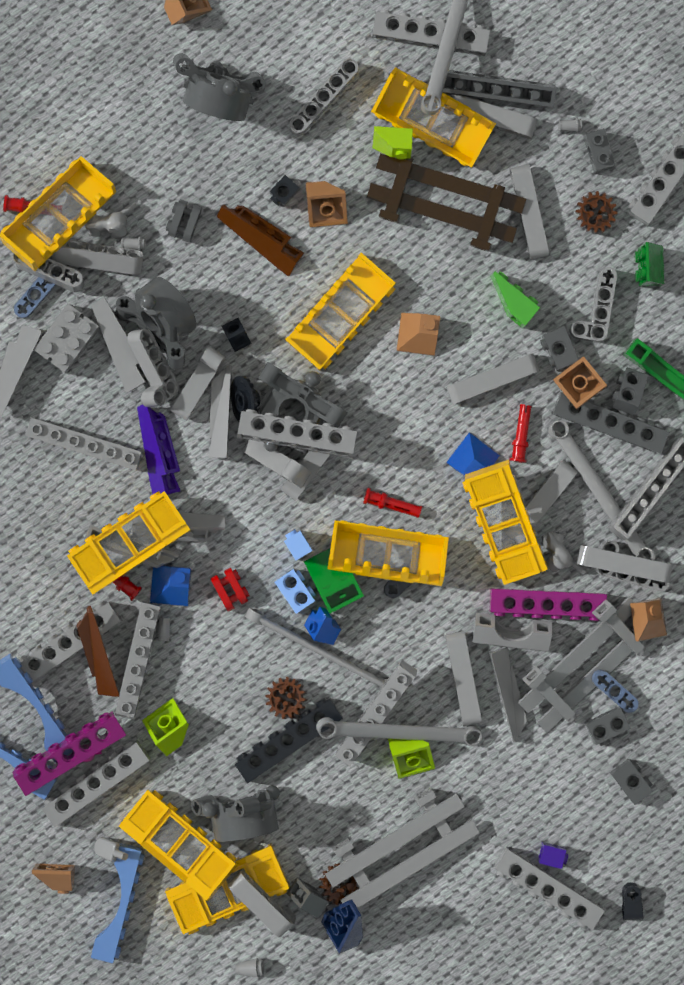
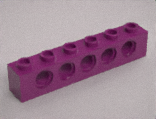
(498, 597)
(30, 783)

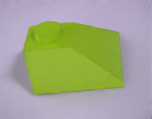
(393, 141)
(167, 727)
(411, 756)

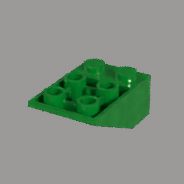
(650, 265)
(334, 587)

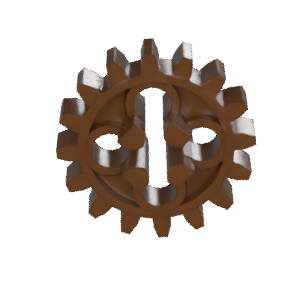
(600, 223)
(283, 688)
(336, 894)

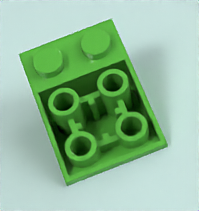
(515, 303)

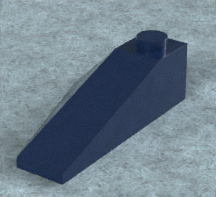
(344, 926)

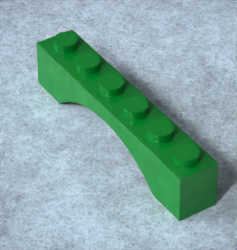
(655, 366)

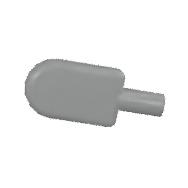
(109, 850)

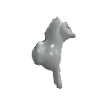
(113, 223)
(559, 556)

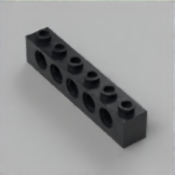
(252, 771)

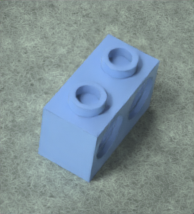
(297, 544)
(291, 593)

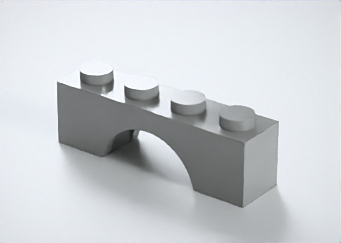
(533, 636)

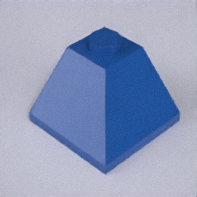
(472, 456)
(170, 585)

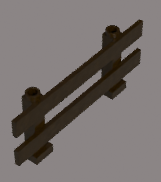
(485, 226)

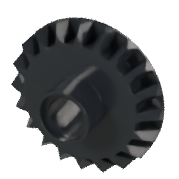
(243, 396)

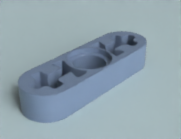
(29, 308)
(621, 703)

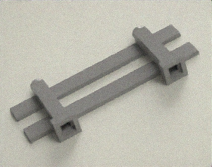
(542, 685)
(434, 816)

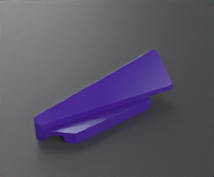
(158, 451)

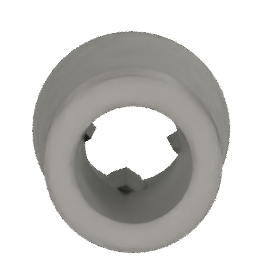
(250, 968)

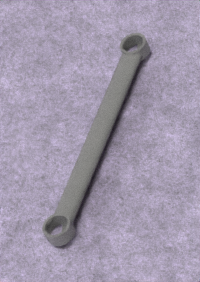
(444, 56)
(595, 483)
(261, 620)
(392, 731)

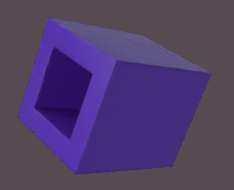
(553, 855)

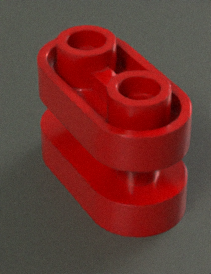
(240, 592)

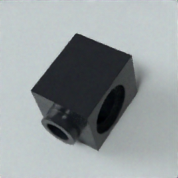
(287, 183)
(236, 334)

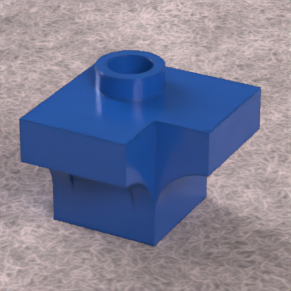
(322, 626)

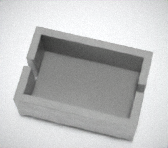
(67, 338)

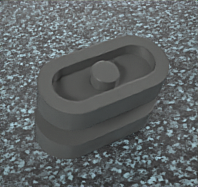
(179, 210)

